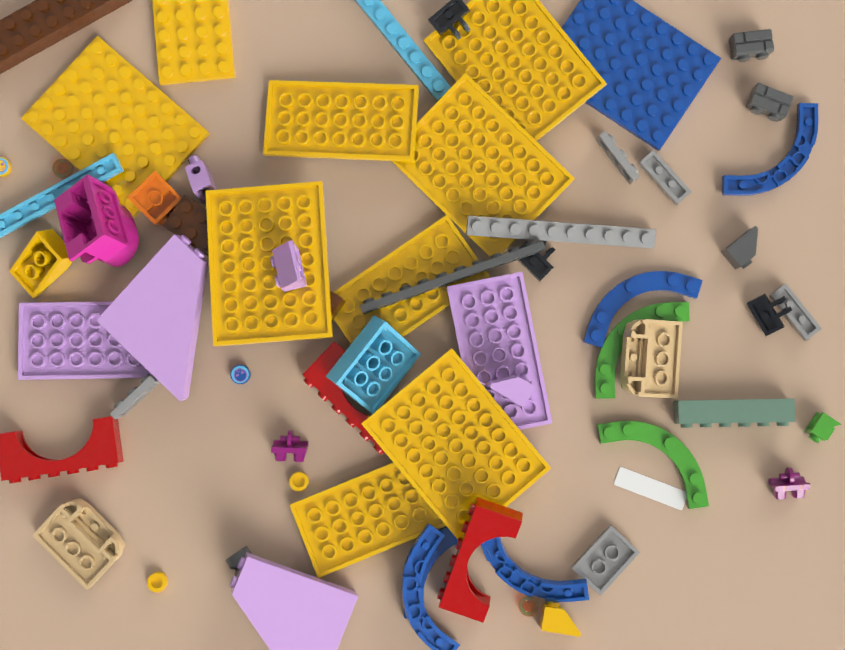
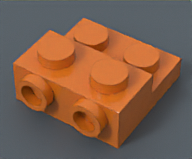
(155, 198)

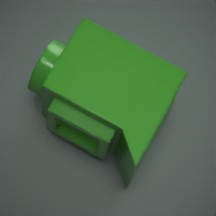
(821, 427)

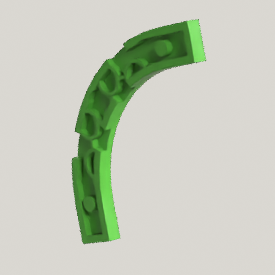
(608, 356)
(667, 443)

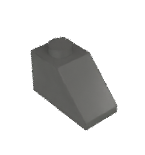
(742, 249)

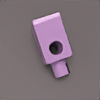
(199, 177)

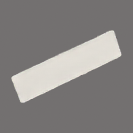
(650, 488)

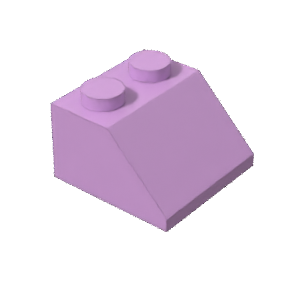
(288, 266)
(514, 388)

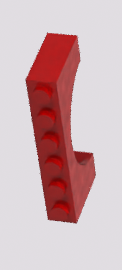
(316, 376)
(20, 461)
(485, 523)

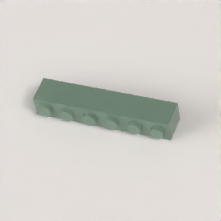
(734, 411)

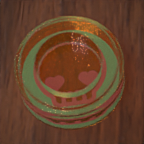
(62, 168)
(528, 606)

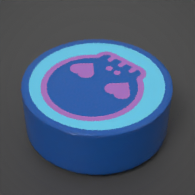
(240, 374)

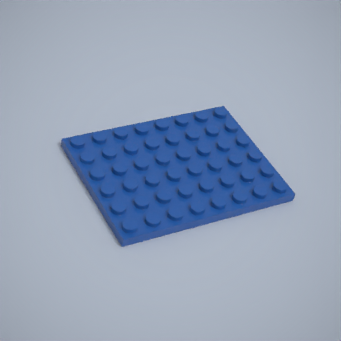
(644, 61)

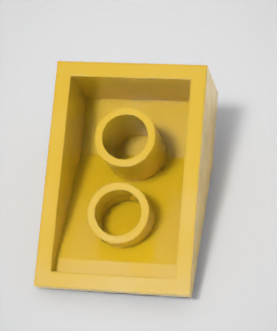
(41, 262)

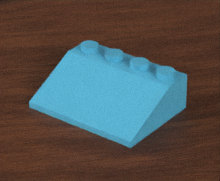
(373, 364)

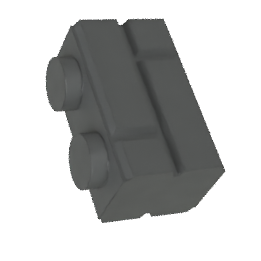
(751, 45)
(769, 102)

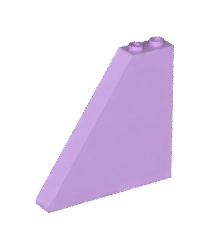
(161, 314)
(291, 606)

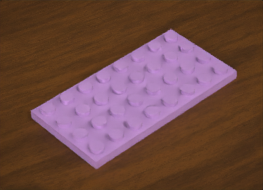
(500, 341)
(69, 343)

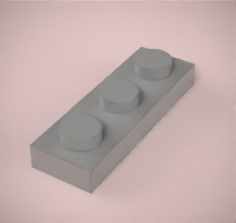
(618, 157)
(664, 177)
(799, 316)
(134, 396)

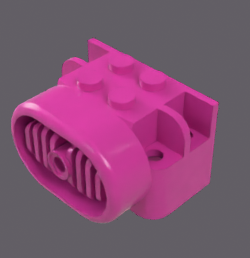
(96, 224)

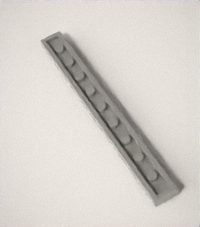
(560, 231)

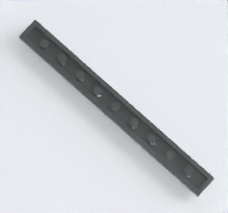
(459, 273)

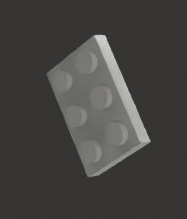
(605, 559)

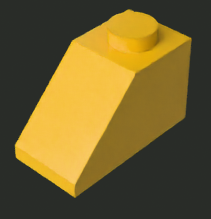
(556, 620)

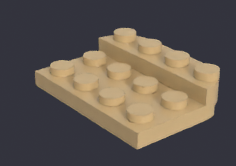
(651, 358)
(81, 541)

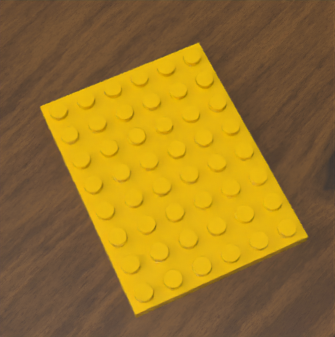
(519, 61)
(112, 108)
(481, 163)
(241, 236)
(455, 442)

